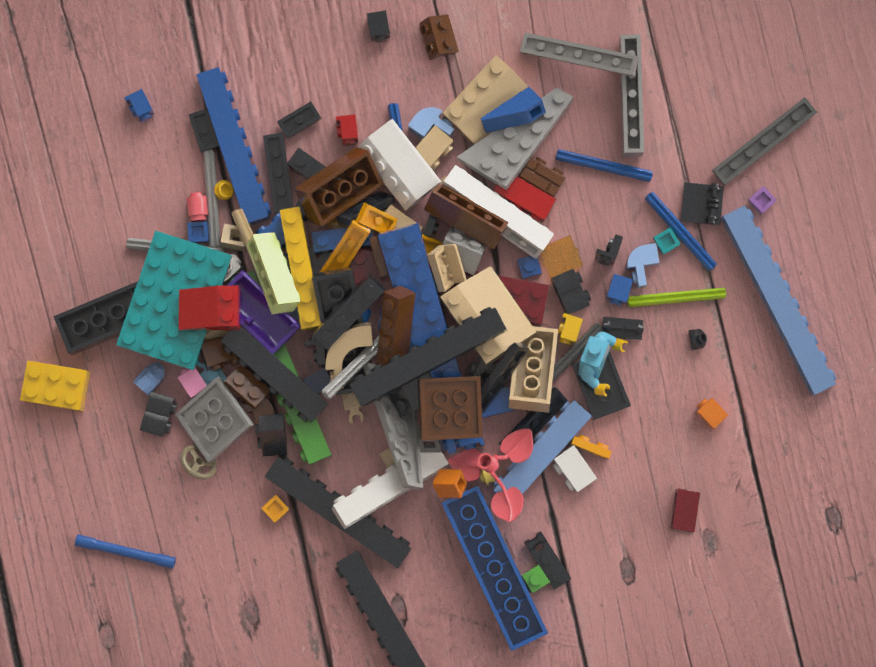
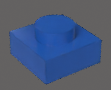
(198, 232)
(529, 267)
(448, 444)

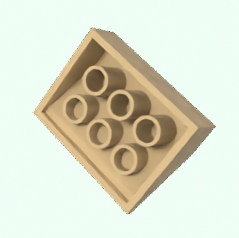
(484, 94)
(488, 291)

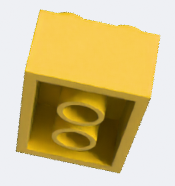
(55, 386)

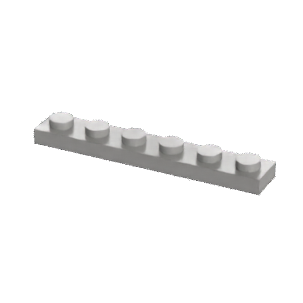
(579, 54)

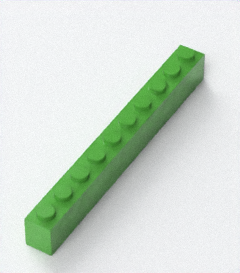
(307, 433)

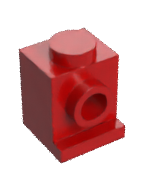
(347, 130)

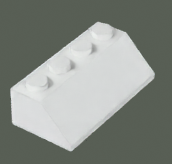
(400, 165)

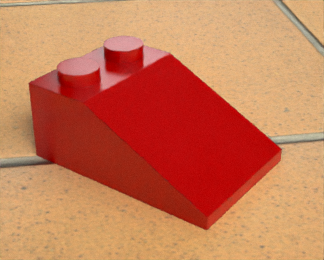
(209, 308)

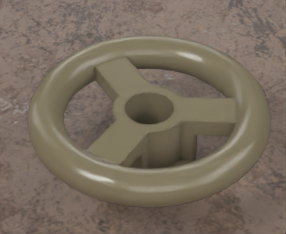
(197, 463)

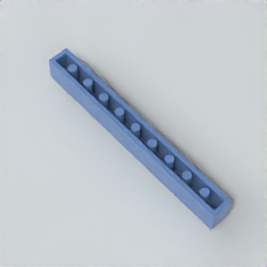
(778, 301)

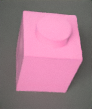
(192, 381)

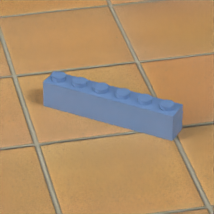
(546, 448)

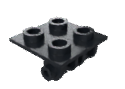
(702, 203)

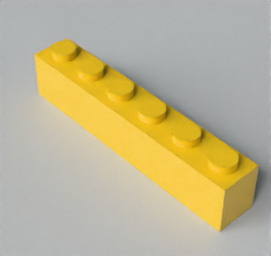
(300, 267)

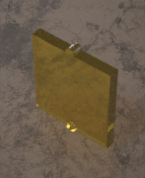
(561, 256)

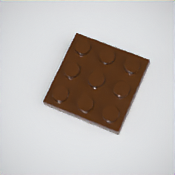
(450, 408)

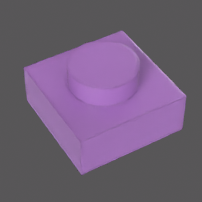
(762, 200)

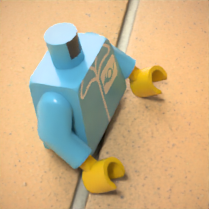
(595, 357)

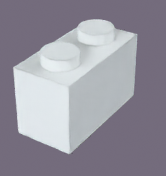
(574, 469)

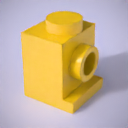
(570, 329)

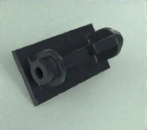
(623, 327)

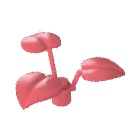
(517, 447)

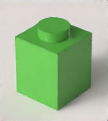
(535, 578)

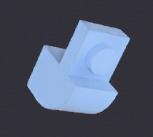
(427, 119)
(639, 258)

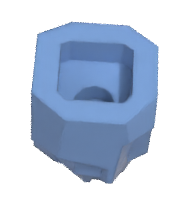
(150, 377)

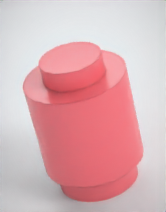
(197, 207)

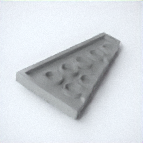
(508, 150)
(402, 440)

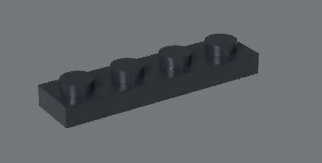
(278, 172)
(502, 372)
(536, 420)

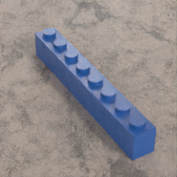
(232, 145)

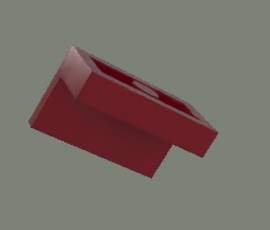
(685, 510)

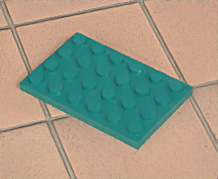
(153, 314)

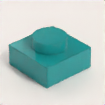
(666, 241)

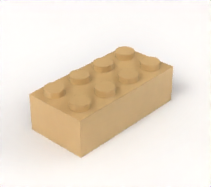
(534, 375)

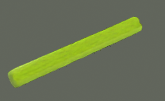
(676, 297)

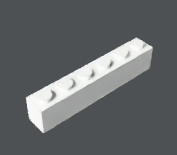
(521, 230)
(382, 490)

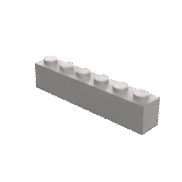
(632, 101)

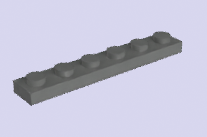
(764, 141)

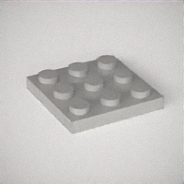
(214, 419)

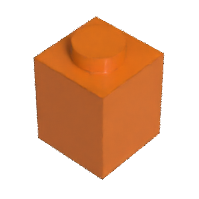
(711, 412)
(449, 483)

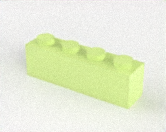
(273, 273)

